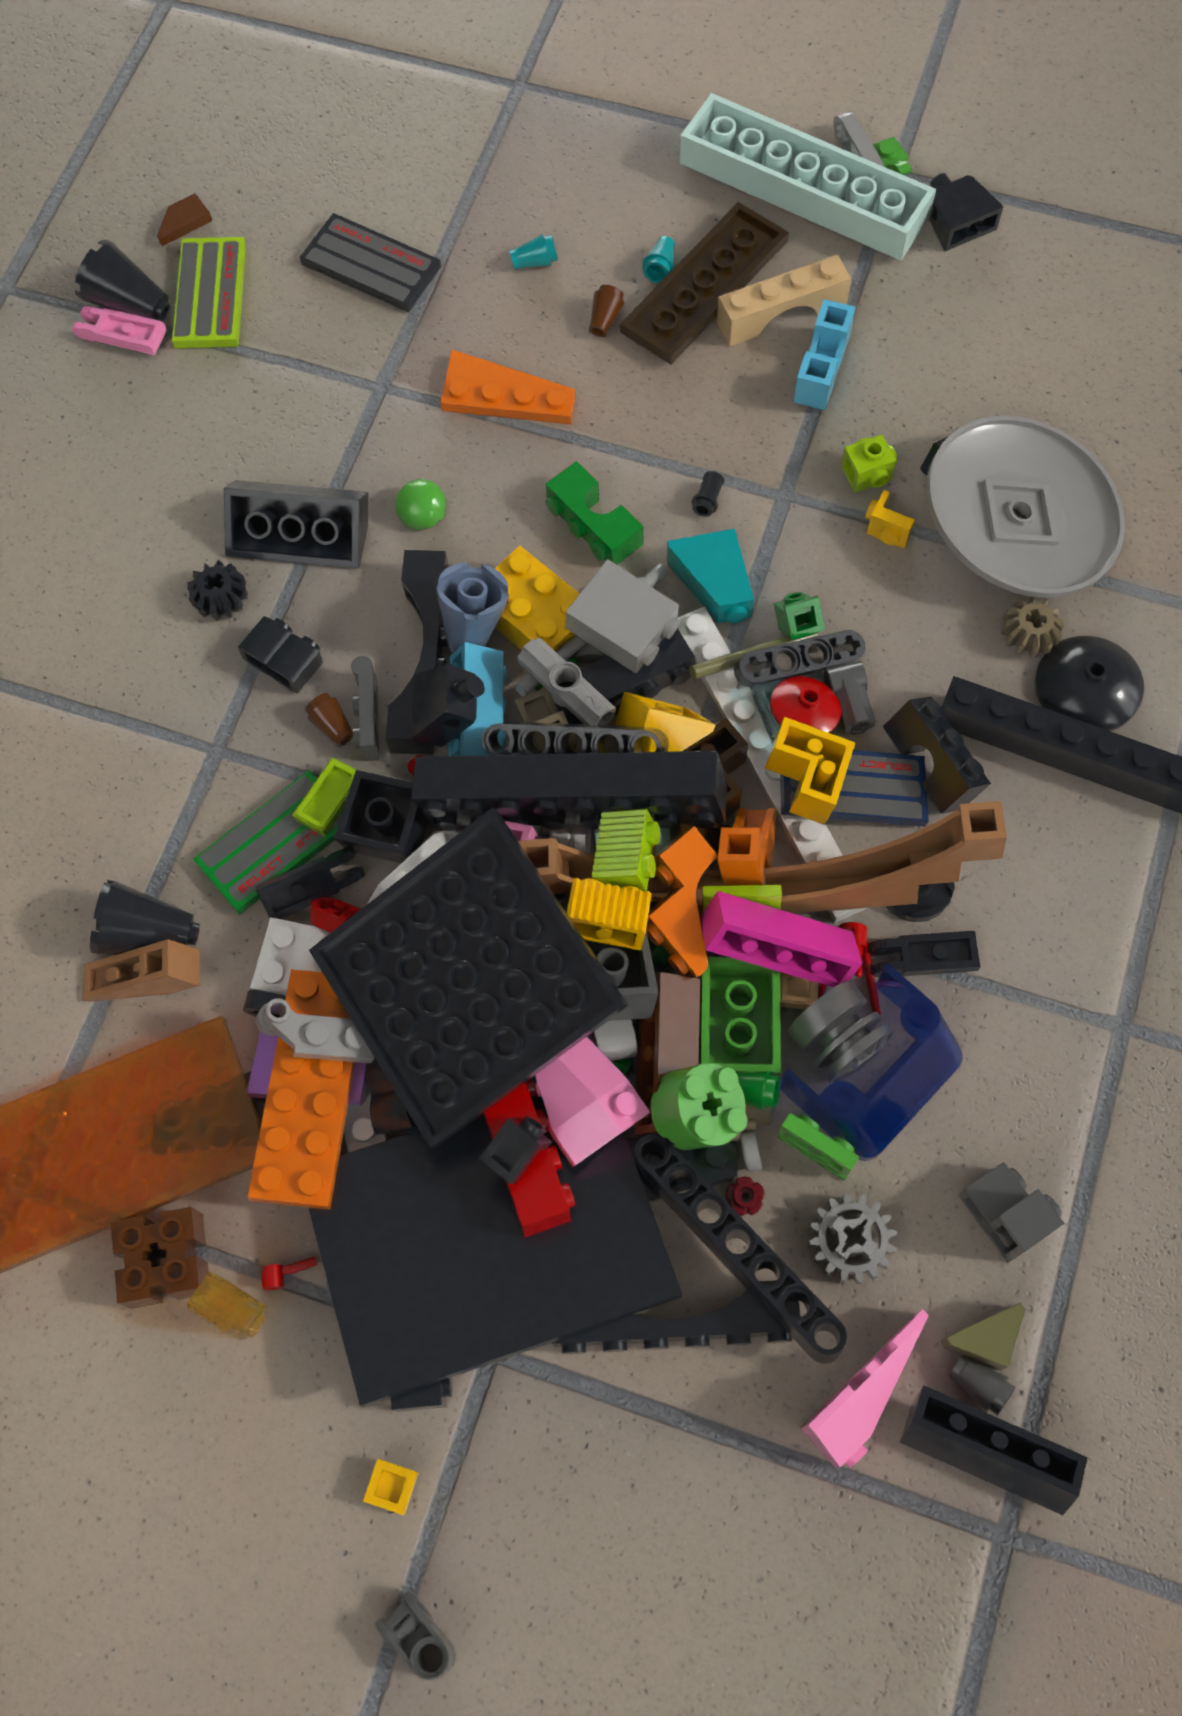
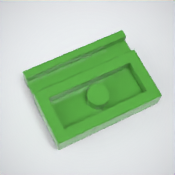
(804, 1136)

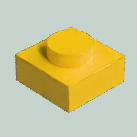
(390, 1486)

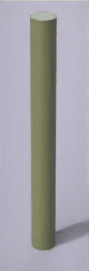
(728, 661)

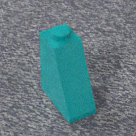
(714, 573)

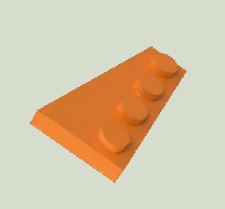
(499, 391)

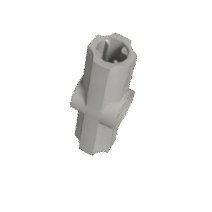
(552, 670)

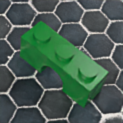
(609, 534)

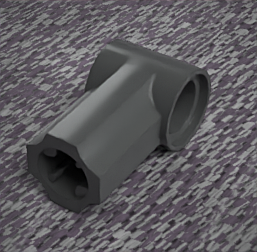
(850, 686)

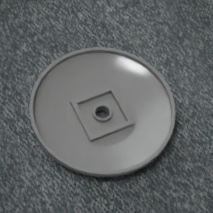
(1061, 489)

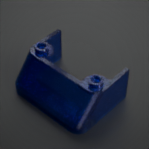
(878, 1116)

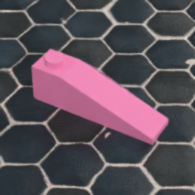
(586, 1101)
(855, 1409)

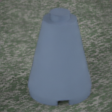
(470, 603)

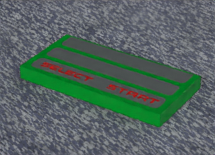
(263, 846)

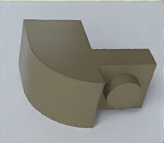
(541, 709)

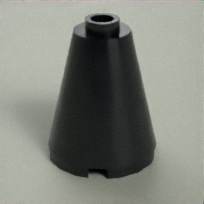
(117, 283)
(134, 920)

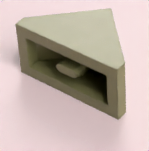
(990, 1339)

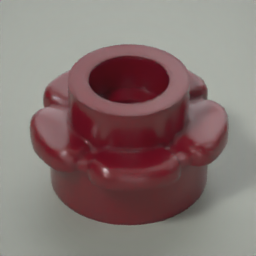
(745, 1185)

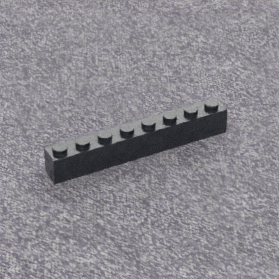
(1065, 743)

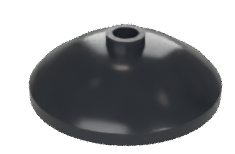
(1071, 689)

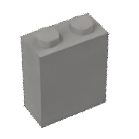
(622, 616)

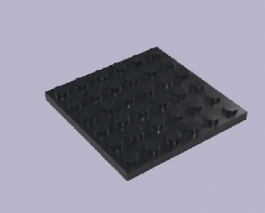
(466, 978)

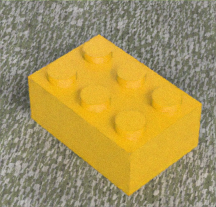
(535, 601)

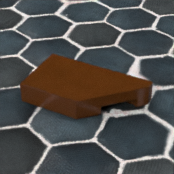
(182, 219)

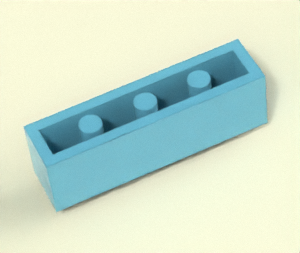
(491, 705)

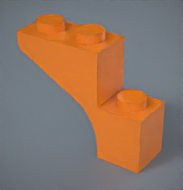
(747, 847)
(676, 917)

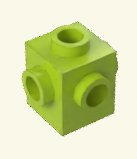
(869, 463)

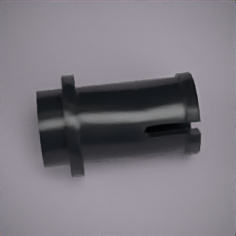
(706, 500)

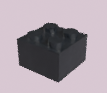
(381, 818)

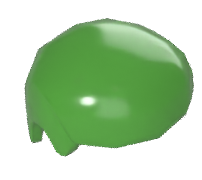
(420, 504)

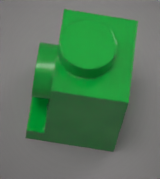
(796, 610)

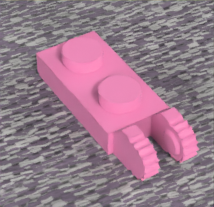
(120, 329)

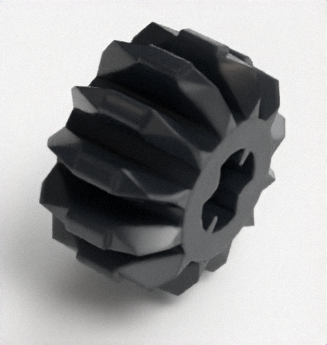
(217, 590)

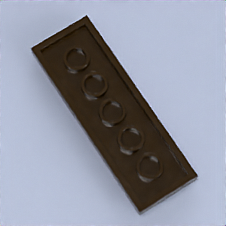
(689, 294)

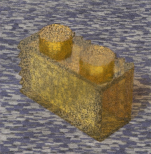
(227, 1307)

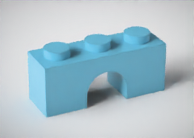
(825, 354)

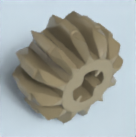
(1032, 627)

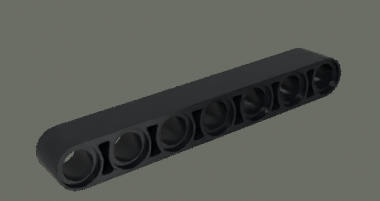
(742, 1265)

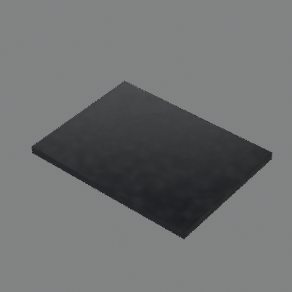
(439, 1271)

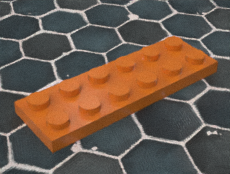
(303, 1111)

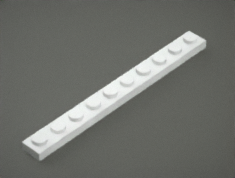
(735, 702)

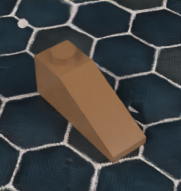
(142, 972)

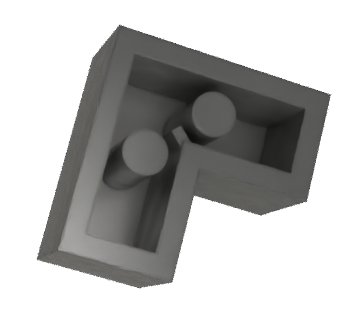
(1009, 1213)

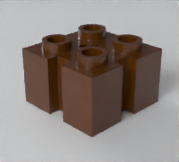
(139, 1243)

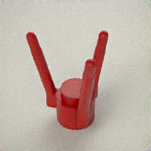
(860, 933)

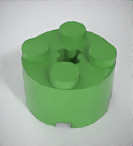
(699, 1106)

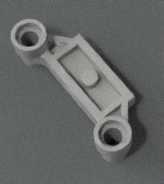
(314, 1035)

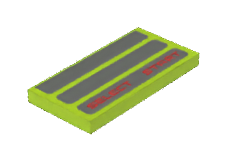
(209, 292)

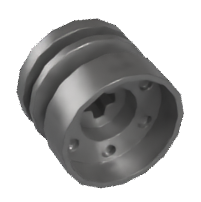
(841, 1033)

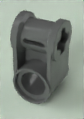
(415, 1635)

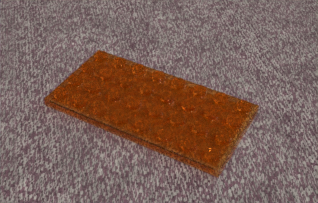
(123, 1140)

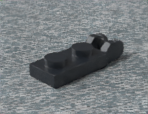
(310, 881)
(929, 953)

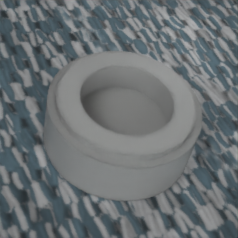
(751, 1151)

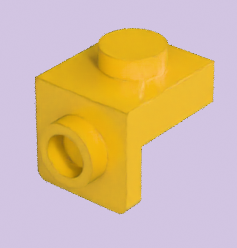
(888, 525)

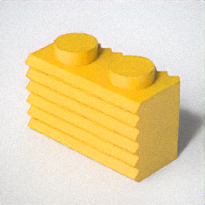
(609, 912)

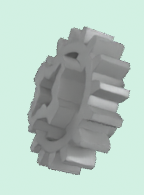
(865, 1250)

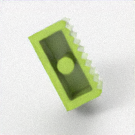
(626, 848)

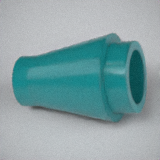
(535, 253)
(659, 260)

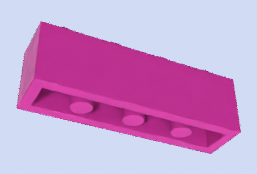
(779, 940)

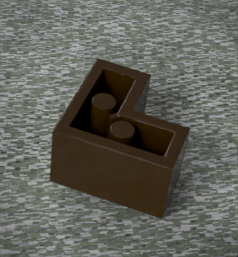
(732, 753)

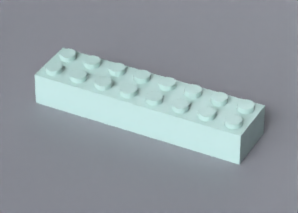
(806, 176)

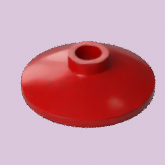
(791, 698)

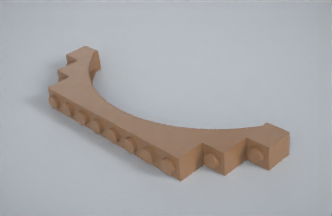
(862, 879)

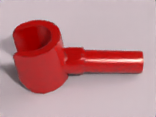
(274, 1273)

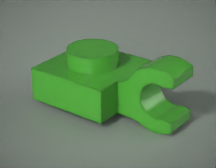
(893, 155)

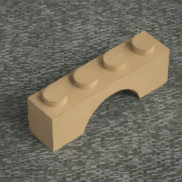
(749, 309)

